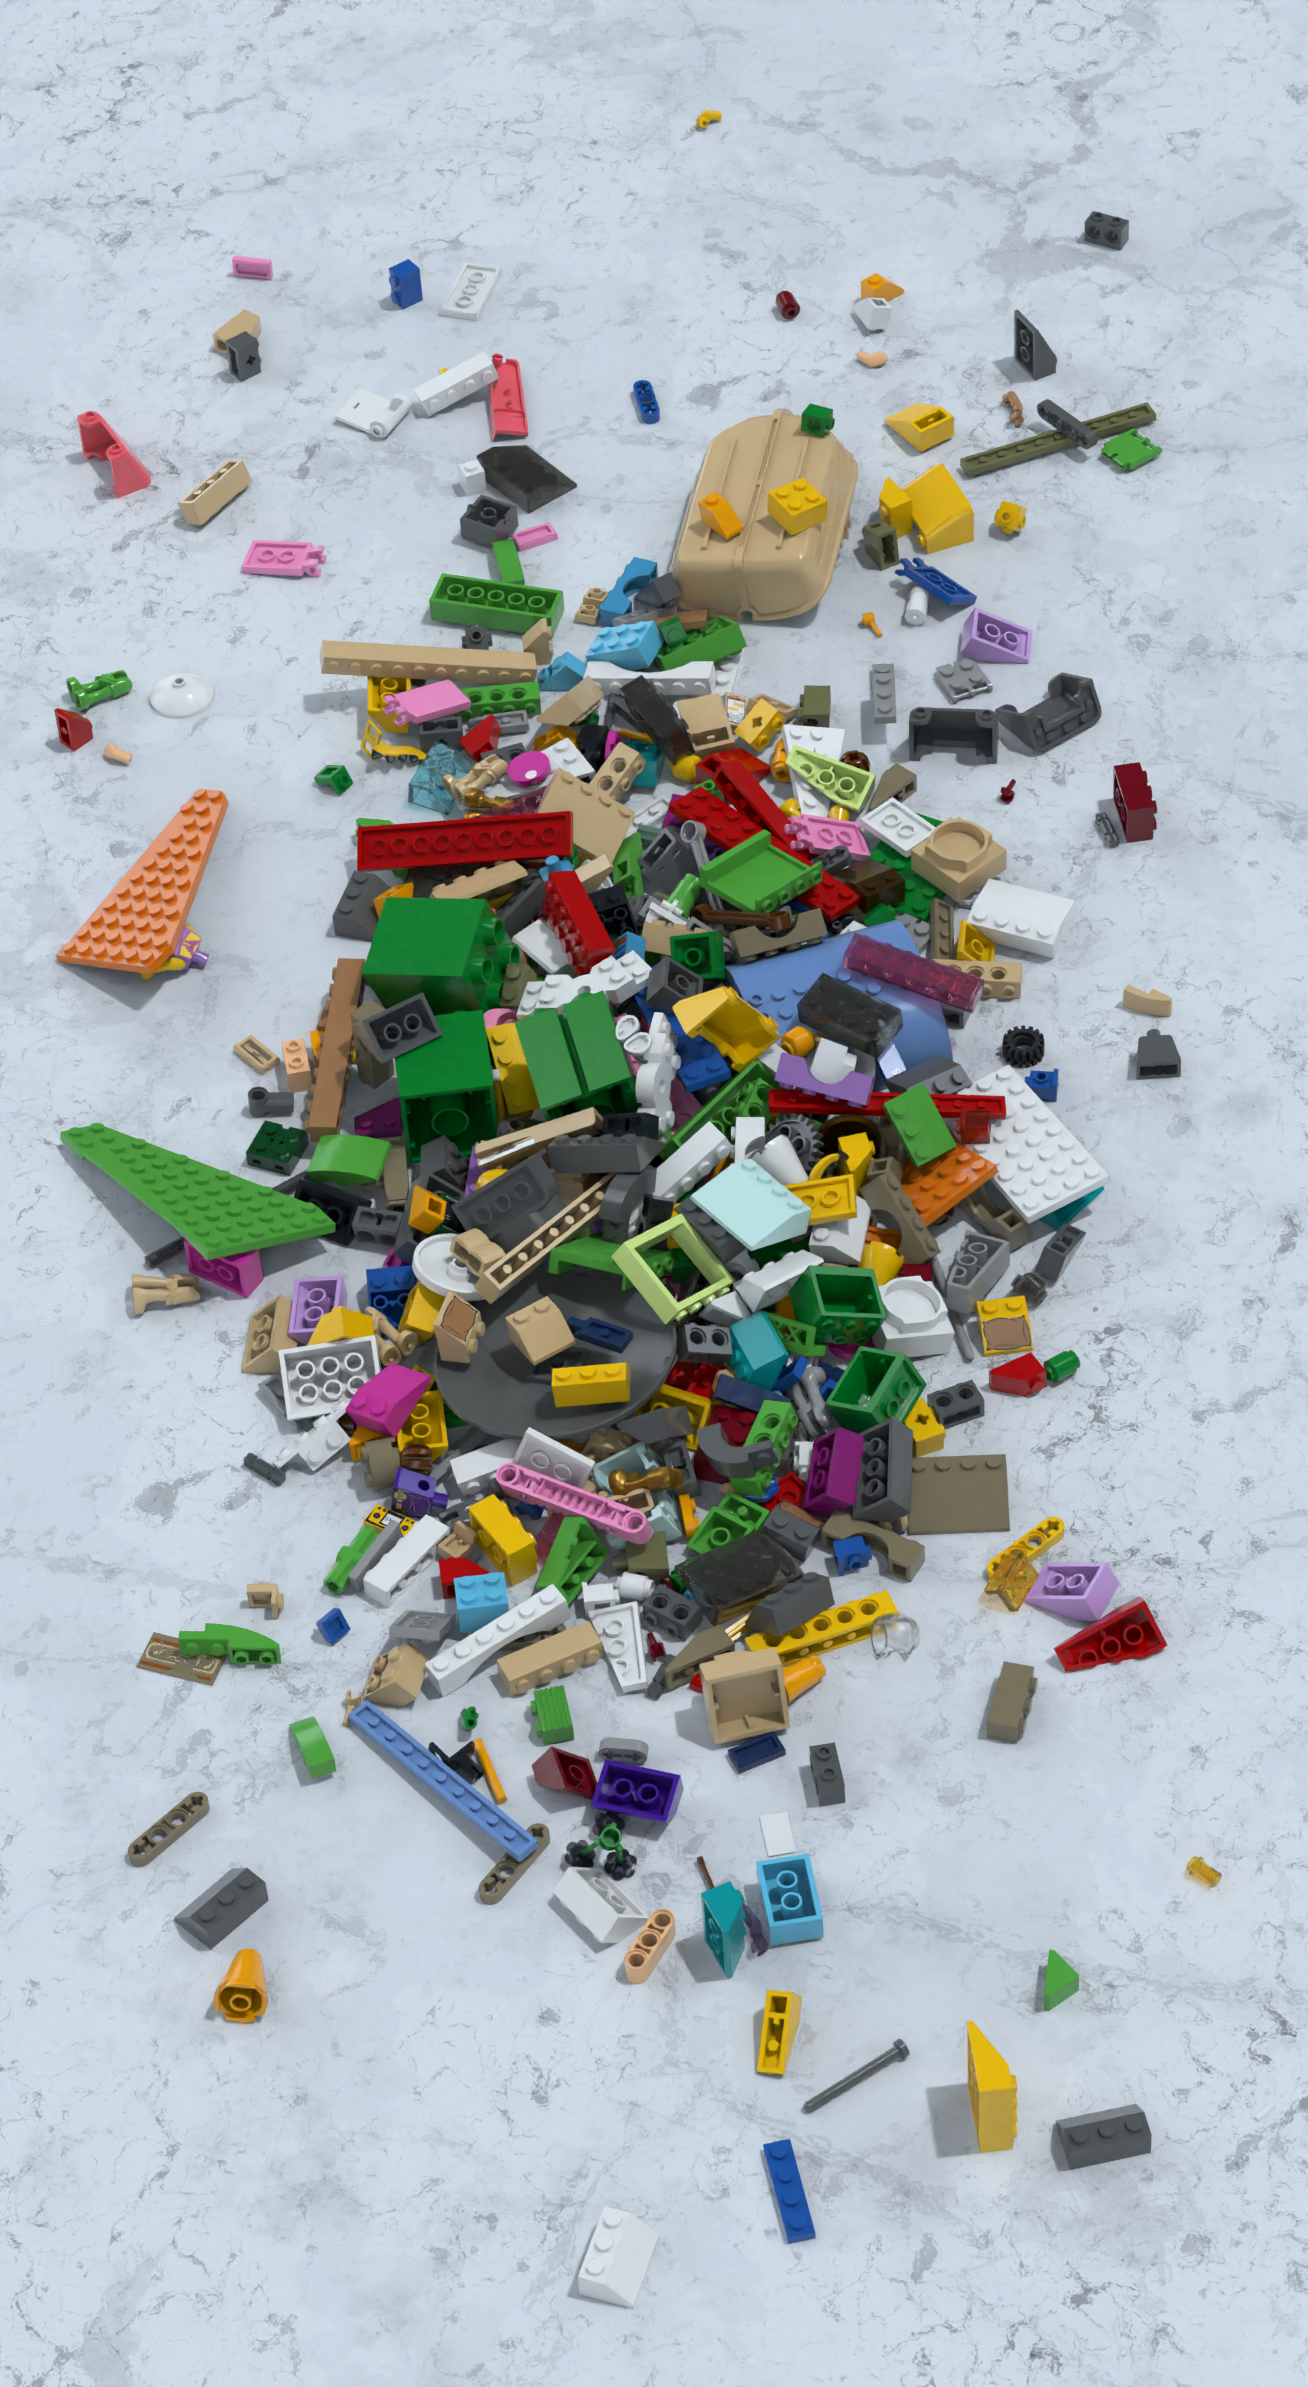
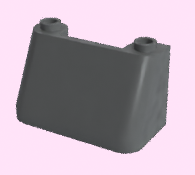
(1069, 710)
(953, 729)

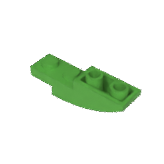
(627, 868)
(237, 1642)

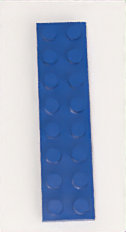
(700, 1059)

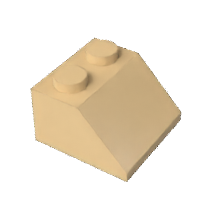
(539, 1330)

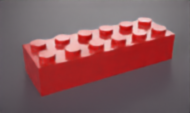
(575, 922)

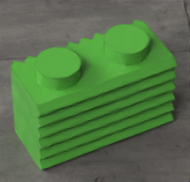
(553, 1715)

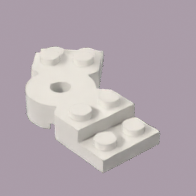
(615, 977)
(655, 1076)

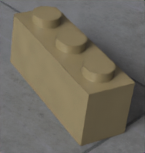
(1011, 1702)

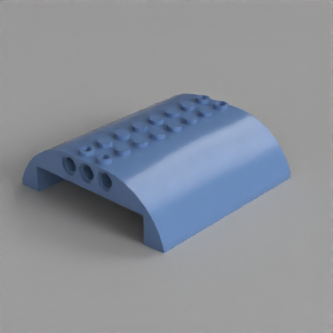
(781, 980)

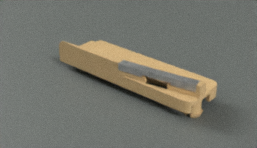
(535, 1138)

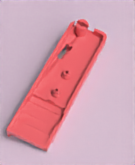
(507, 399)

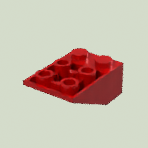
(707, 767)

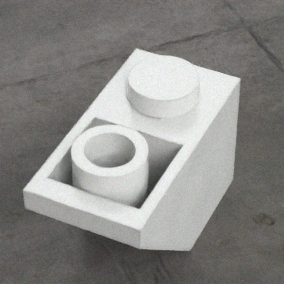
(873, 312)

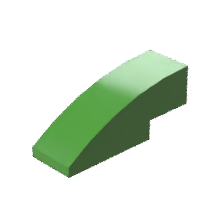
(508, 562)
(313, 1747)

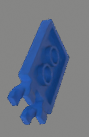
(935, 582)

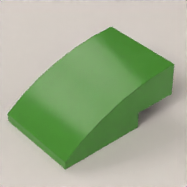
(348, 1159)
(727, 1522)

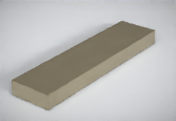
(942, 930)

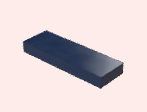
(744, 1394)

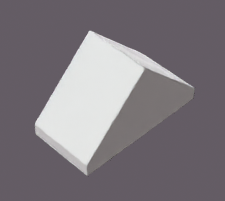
(725, 1310)

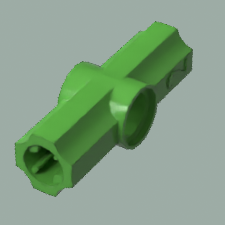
(347, 1558)

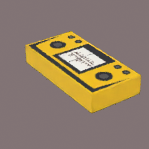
(381, 1516)

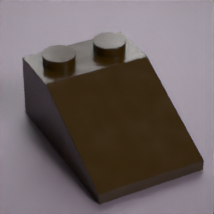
(874, 883)

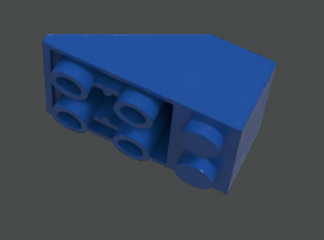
(389, 1291)

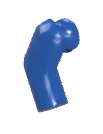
(770, 1492)

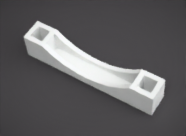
(690, 679)
(536, 1614)

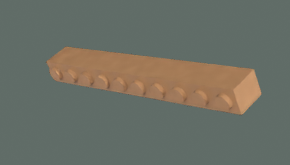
(337, 1050)

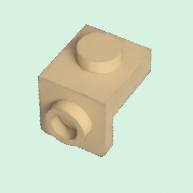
(459, 1543)
(265, 1596)

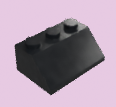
(336, 1204)

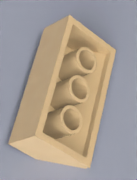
(574, 704)

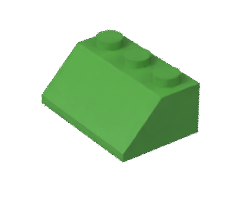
(919, 1125)

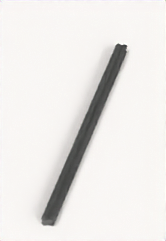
(175, 1246)

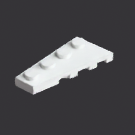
(623, 1642)

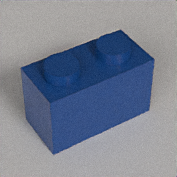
(405, 284)

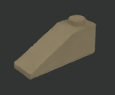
(894, 783)
(699, 1650)

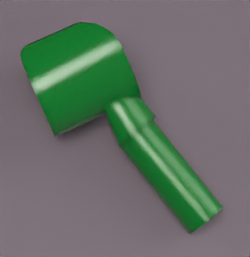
(591, 719)

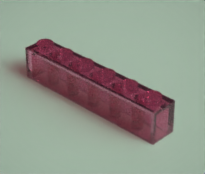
(913, 973)

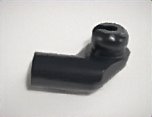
(836, 925)

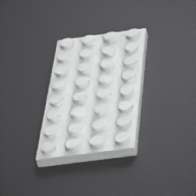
(1034, 1152)

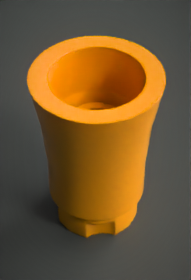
(802, 1676)

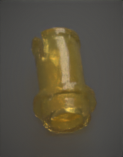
(1203, 1871)

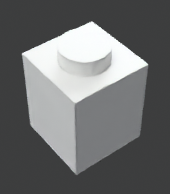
(472, 477)

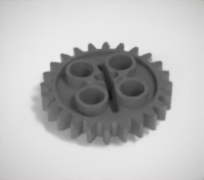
(802, 1135)

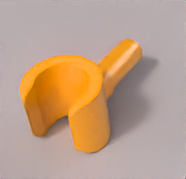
(869, 620)

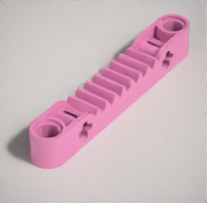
(573, 1501)

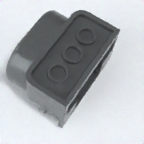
(513, 1203)

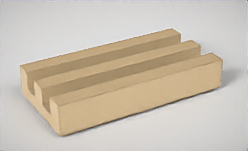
(253, 1057)

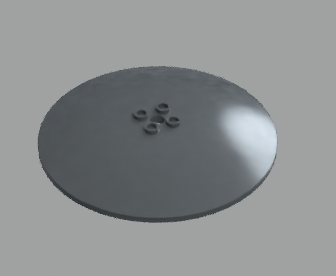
(509, 1394)

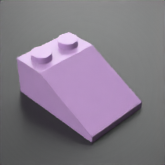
(995, 639)
(1074, 1589)

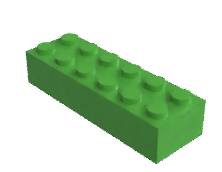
(494, 604)
(720, 1107)

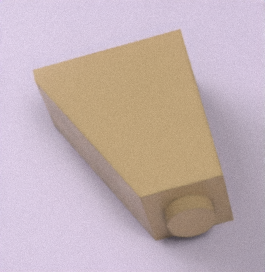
(241, 322)

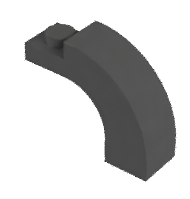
(620, 1199)
(734, 1461)

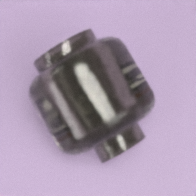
(1030, 1287)

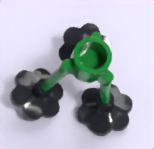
(609, 1829)

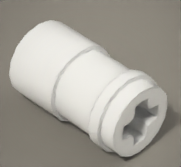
(917, 606)

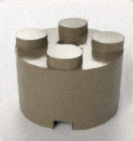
(381, 1463)

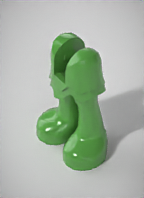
(104, 686)

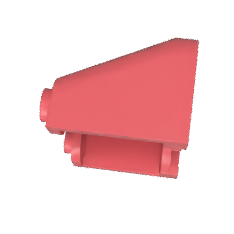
(104, 442)

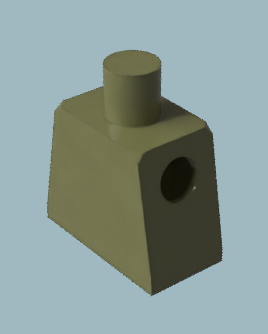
(881, 538)
(645, 1559)

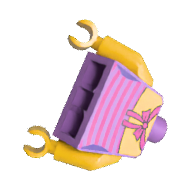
(184, 954)

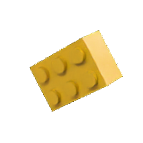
(503, 1539)

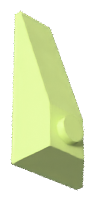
(837, 780)

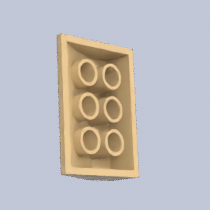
(597, 818)
(485, 883)

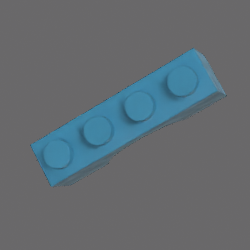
(633, 580)

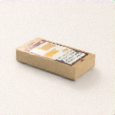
(735, 708)

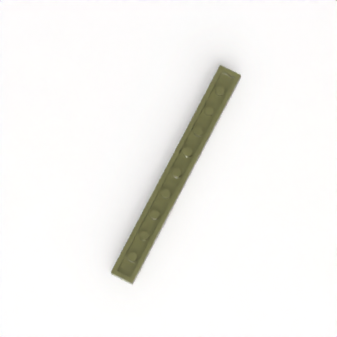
(1055, 440)

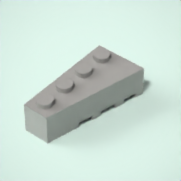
(976, 1270)

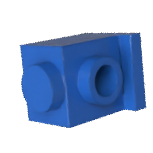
(1044, 1084)
(851, 1554)

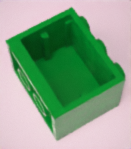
(839, 1303)
(875, 1389)

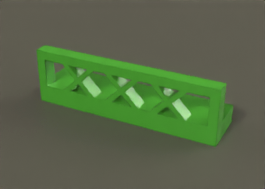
(794, 1342)

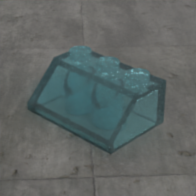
(426, 785)

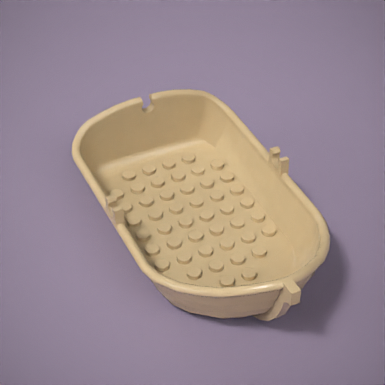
(764, 564)

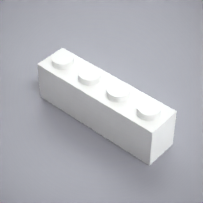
(456, 383)
(479, 1467)
(405, 1561)

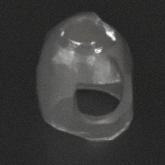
(894, 1633)

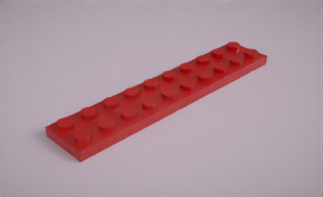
(730, 828)
(465, 841)

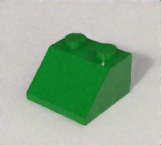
(700, 954)

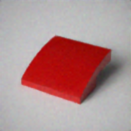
(693, 1379)

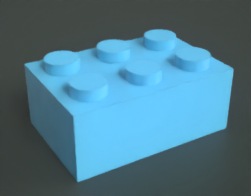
(627, 645)
(789, 1899)

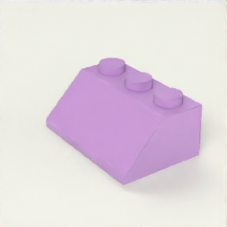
(311, 1300)

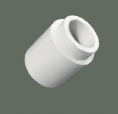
(634, 1586)

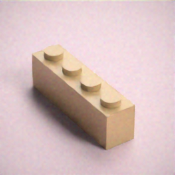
(215, 492)
(550, 1658)

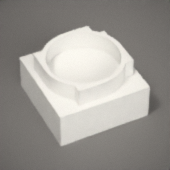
(830, 1061)
(915, 1319)

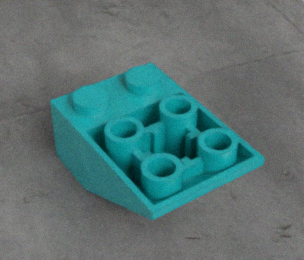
(653, 768)

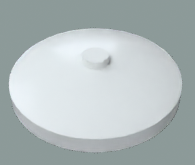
(441, 1271)

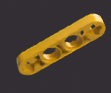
(1037, 1533)

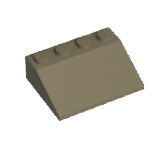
(959, 1495)

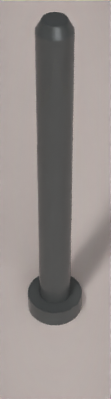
(899, 2049)

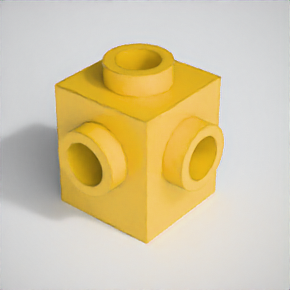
(1010, 517)

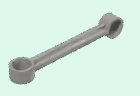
(701, 859)

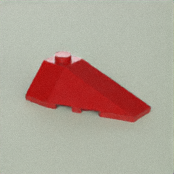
(1116, 1637)

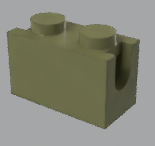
(816, 706)

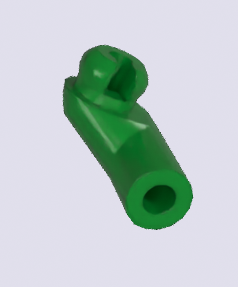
(468, 1718)

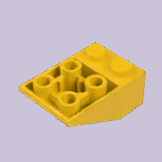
(923, 425)

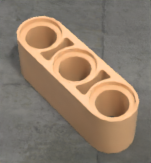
(654, 1936)

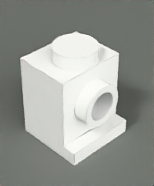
(802, 1458)
(599, 1596)

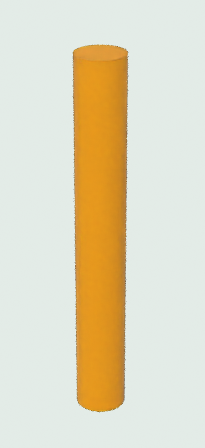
(490, 1771)

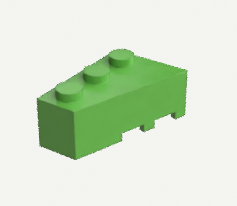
(573, 1557)

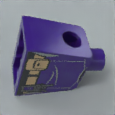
(416, 1494)

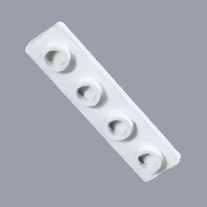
(320, 1441)

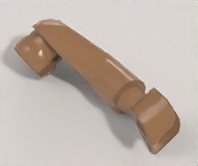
(1017, 408)

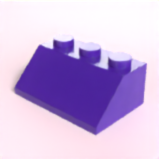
(637, 1792)

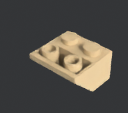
(396, 1676)

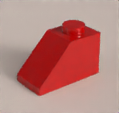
(73, 729)
(481, 738)
(1018, 1376)
(456, 1568)

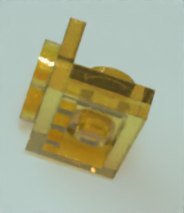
(1012, 1580)

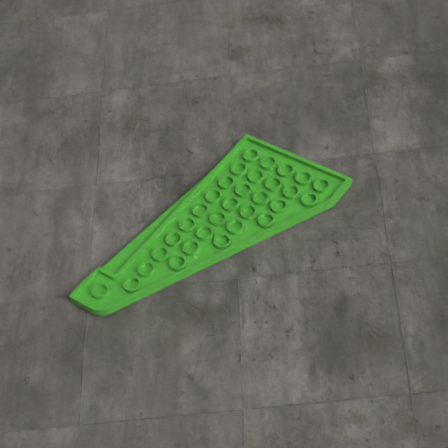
(204, 1204)

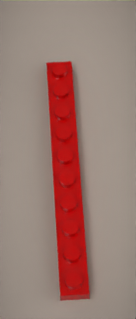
(947, 1104)

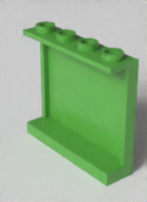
(758, 875)
(597, 1253)

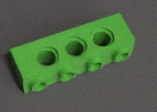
(502, 699)
(773, 1422)

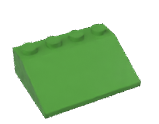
(704, 644)

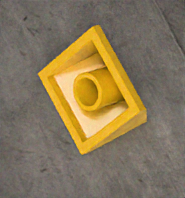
(974, 944)

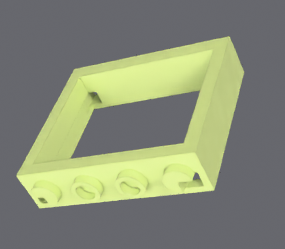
(652, 1288)

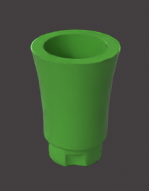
(686, 893)

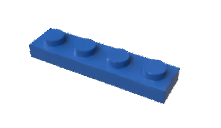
(789, 2191)

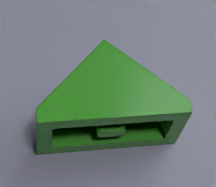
(1060, 1981)

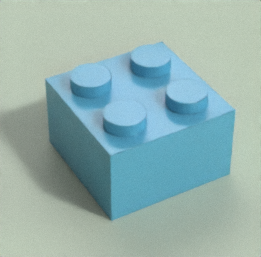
(480, 1600)

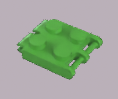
(1129, 451)

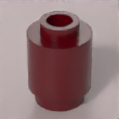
(787, 304)

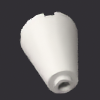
(781, 1161)

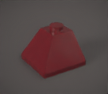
(565, 1773)

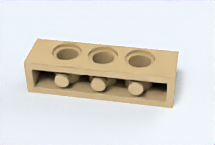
(610, 775)
(1000, 978)

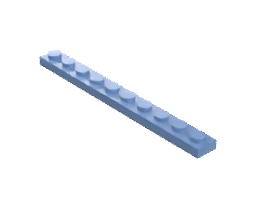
(443, 1781)

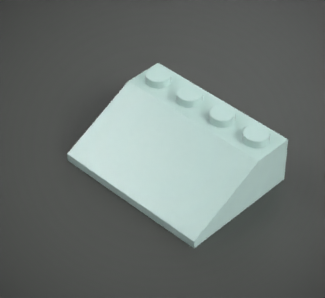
(753, 1205)

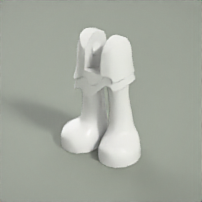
(634, 1043)

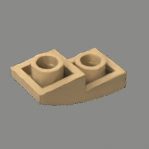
(591, 602)
(1152, 1004)

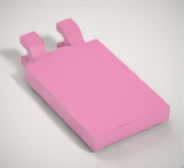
(283, 558)
(426, 703)
(825, 833)

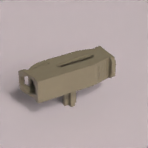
(395, 1176)

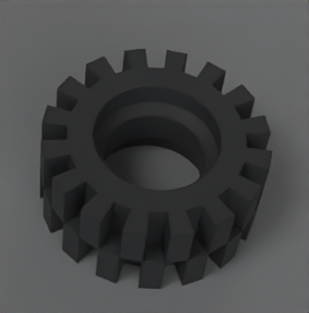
(1023, 1037)

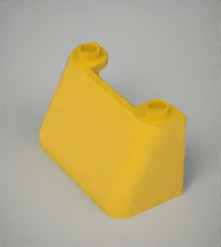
(940, 510)
(728, 1023)

